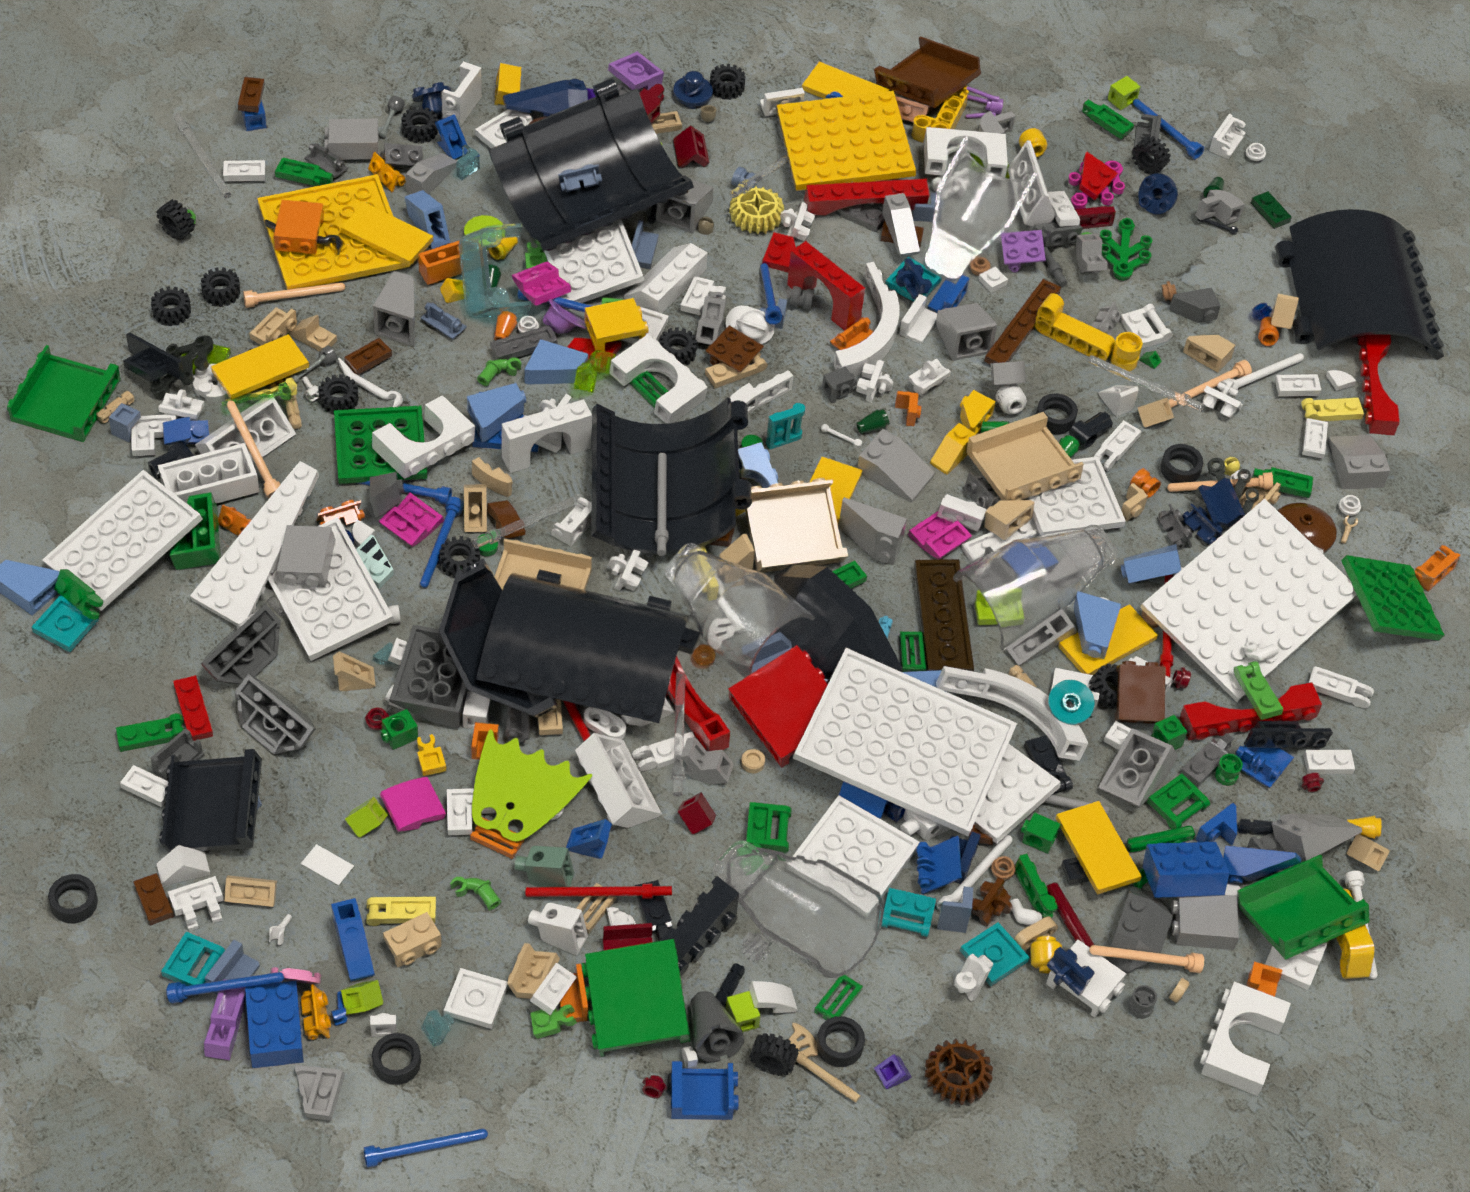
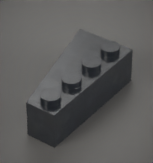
(705, 922)

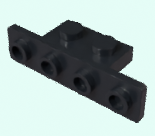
(150, 360)
(1286, 735)

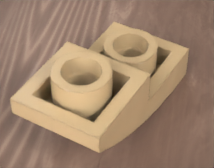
(494, 479)

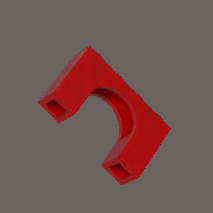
(847, 293)

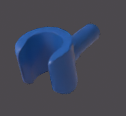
(339, 1015)

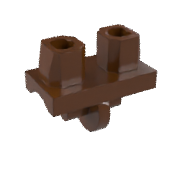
(995, 901)

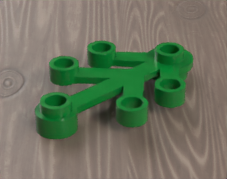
(1123, 269)

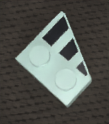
(375, 561)

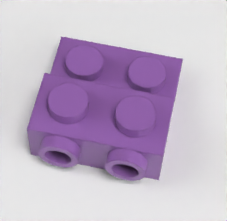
(636, 71)

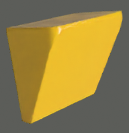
(452, 290)

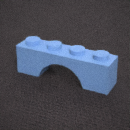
(755, 465)

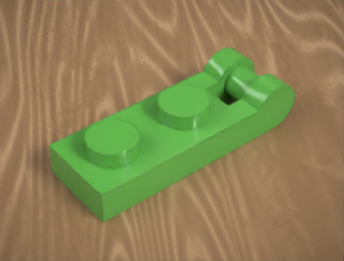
(1258, 690)

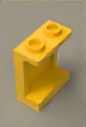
(614, 322)

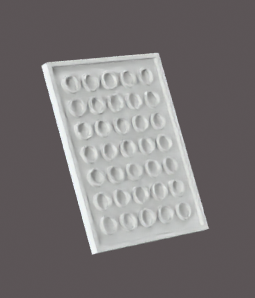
(1250, 586)
(905, 741)

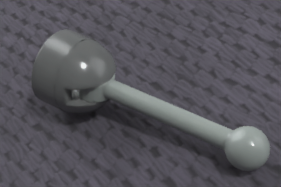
(395, 106)
(326, 356)

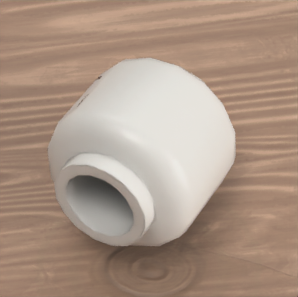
(1011, 398)

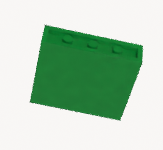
(62, 395)
(1301, 908)
(635, 996)

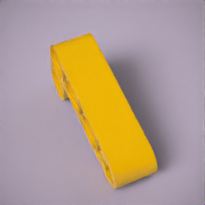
(947, 117)
(1070, 331)
(1356, 952)

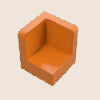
(479, 737)
(1264, 978)

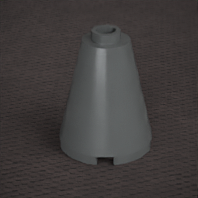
(714, 1028)

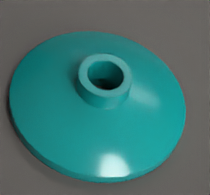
(1074, 692)

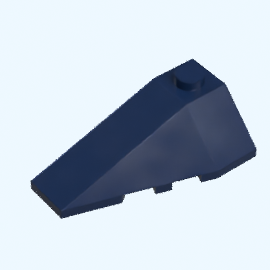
(548, 98)

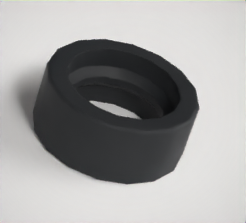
(1061, 402)
(1184, 452)
(77, 914)
(845, 1024)
(391, 1041)

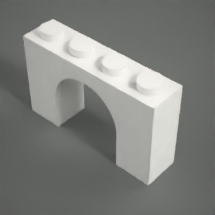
(987, 146)
(652, 357)
(522, 433)
(410, 456)
(1223, 1060)

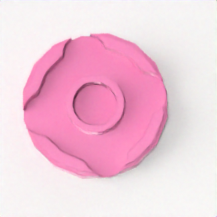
(300, 976)

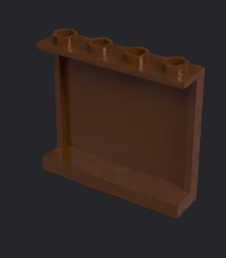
(930, 73)

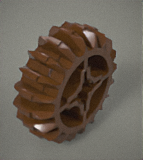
(960, 1059)

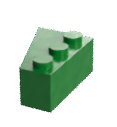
(202, 542)

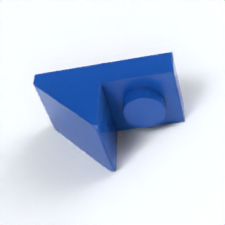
(451, 136)
(184, 431)
(1222, 825)
(590, 839)

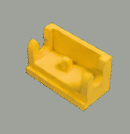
(507, 82)

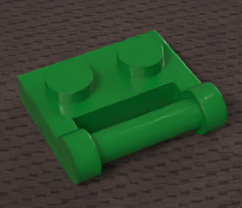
(1173, 796)
(760, 825)

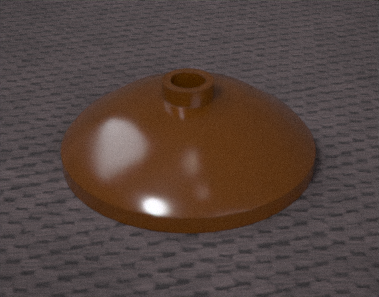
(1311, 523)

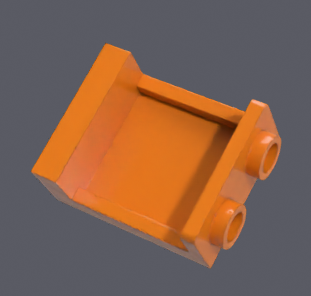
(298, 226)

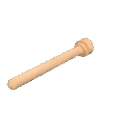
(252, 298)
(1240, 369)
(1263, 481)
(270, 484)
(1192, 962)

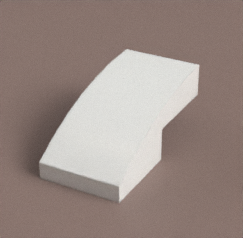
(772, 996)

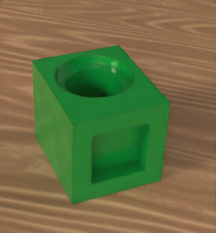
(399, 721)
(1170, 731)
(1040, 832)

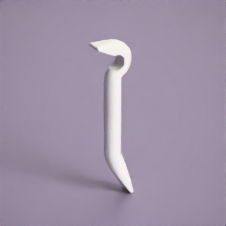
(370, 386)

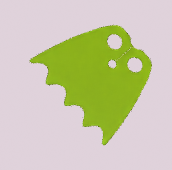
(525, 780)

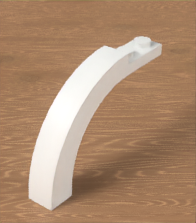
(882, 339)
(763, 392)
(1020, 696)

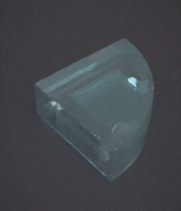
(383, 654)

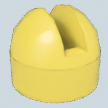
(1233, 465)

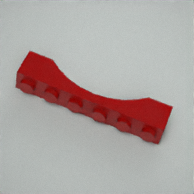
(827, 198)
(1382, 412)
(1208, 720)
(702, 721)

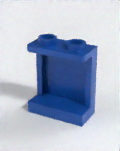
(703, 1093)

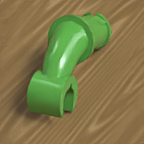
(494, 367)
(480, 887)

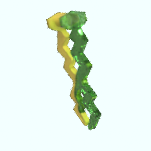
(284, 389)

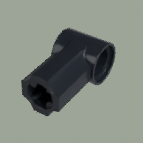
(1088, 431)
(176, 452)

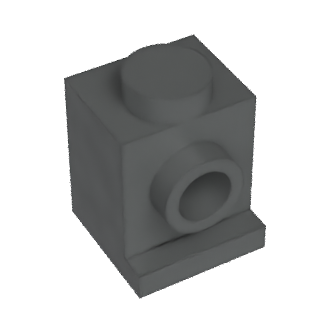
(838, 383)

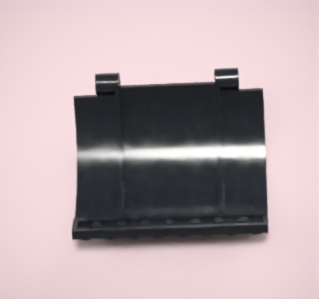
(598, 131)
(1358, 279)
(700, 478)
(582, 646)

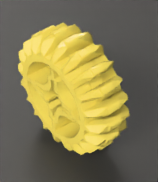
(756, 210)

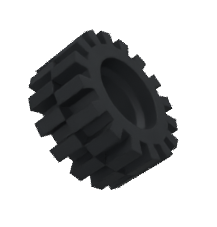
(727, 73)
(419, 116)
(1156, 149)
(175, 219)
(216, 278)
(170, 315)
(680, 338)
(335, 385)
(455, 547)
(1099, 685)
(774, 1054)

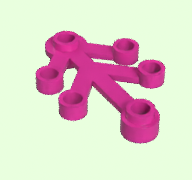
(1079, 200)

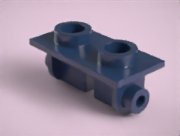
(1198, 518)

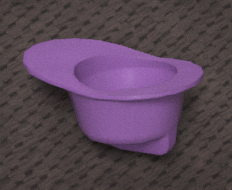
(561, 319)

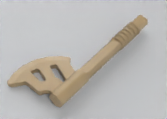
(803, 1060)

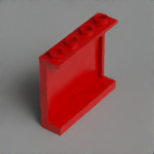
(780, 701)

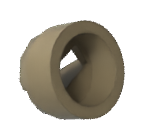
(708, 113)
(705, 225)

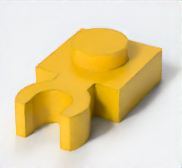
(430, 758)

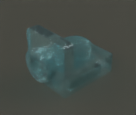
(468, 163)

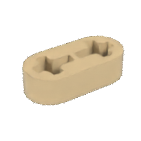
(1043, 927)

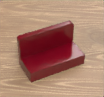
(691, 146)
(1096, 216)
(626, 935)

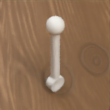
(857, 443)

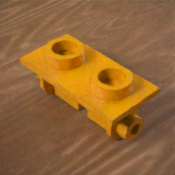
(386, 172)
(315, 1003)

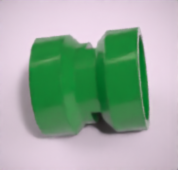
(1228, 769)

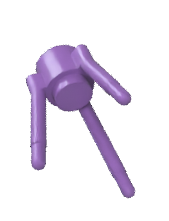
(992, 103)

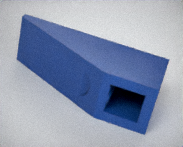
(352, 939)

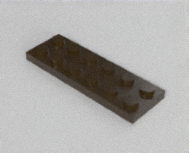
(943, 615)

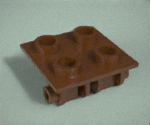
(733, 349)

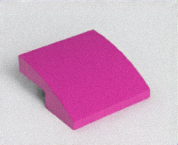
(541, 283)
(411, 520)
(939, 535)
(412, 804)

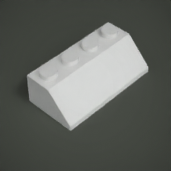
(1037, 205)
(669, 278)
(265, 423)
(223, 472)
(617, 781)

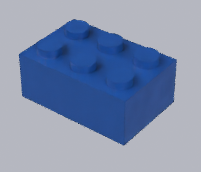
(1185, 869)
(274, 1024)

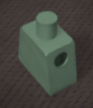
(547, 866)

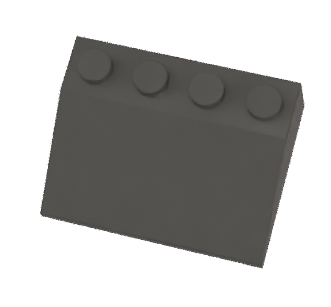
(429, 679)

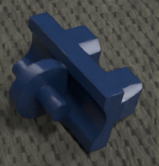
(912, 279)
(1069, 971)

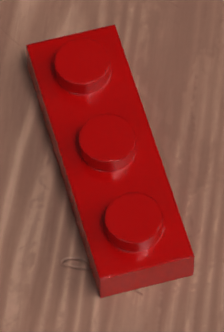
(193, 707)

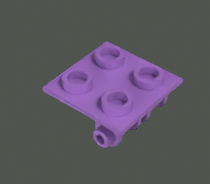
(1022, 248)

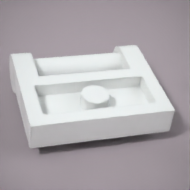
(1136, 323)

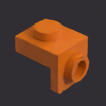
(908, 401)

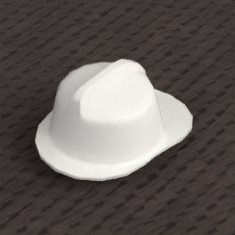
(751, 323)

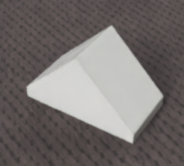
(1120, 398)
(182, 865)

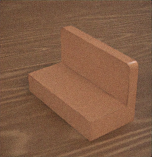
(911, 109)

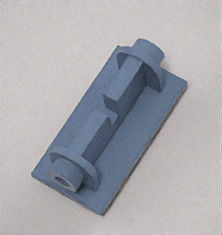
(570, 178)
(442, 321)

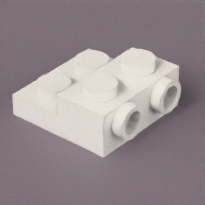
(1299, 968)

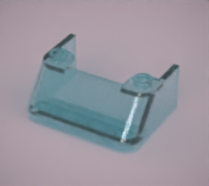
(479, 297)

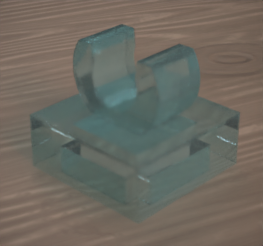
(437, 1026)

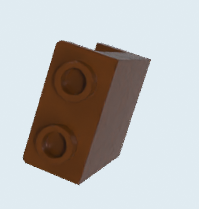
(1140, 693)

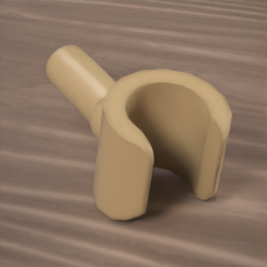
(1348, 527)

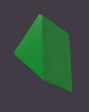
(1151, 359)

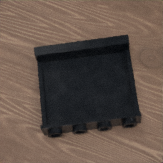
(211, 803)

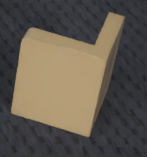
(1155, 412)
(1368, 852)

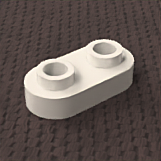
(607, 723)

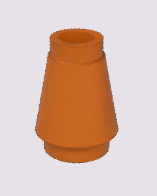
(505, 325)
(1268, 334)

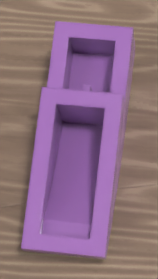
(225, 1023)

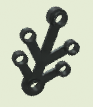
(201, 346)
(1240, 485)

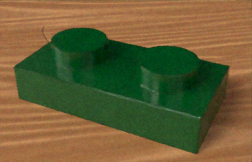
(1271, 209)

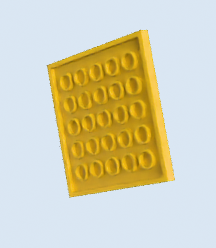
(845, 140)
(339, 204)

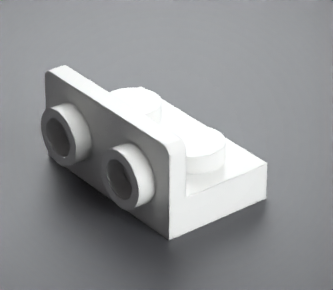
(772, 99)

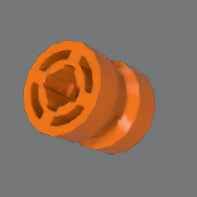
(1144, 481)

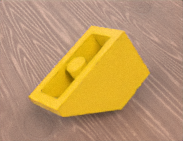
(975, 410)
(952, 449)

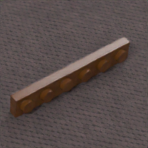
(1020, 325)

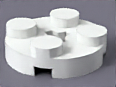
(204, 387)

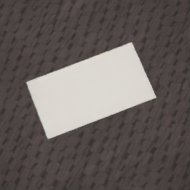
(327, 864)

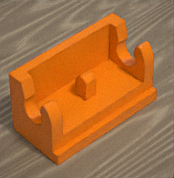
(1436, 567)

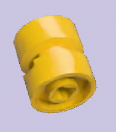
(1126, 351)

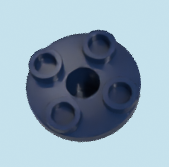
(692, 90)
(431, 97)
(1157, 193)

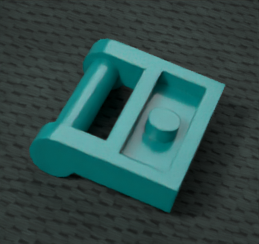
(779, 426)
(908, 906)
(186, 958)

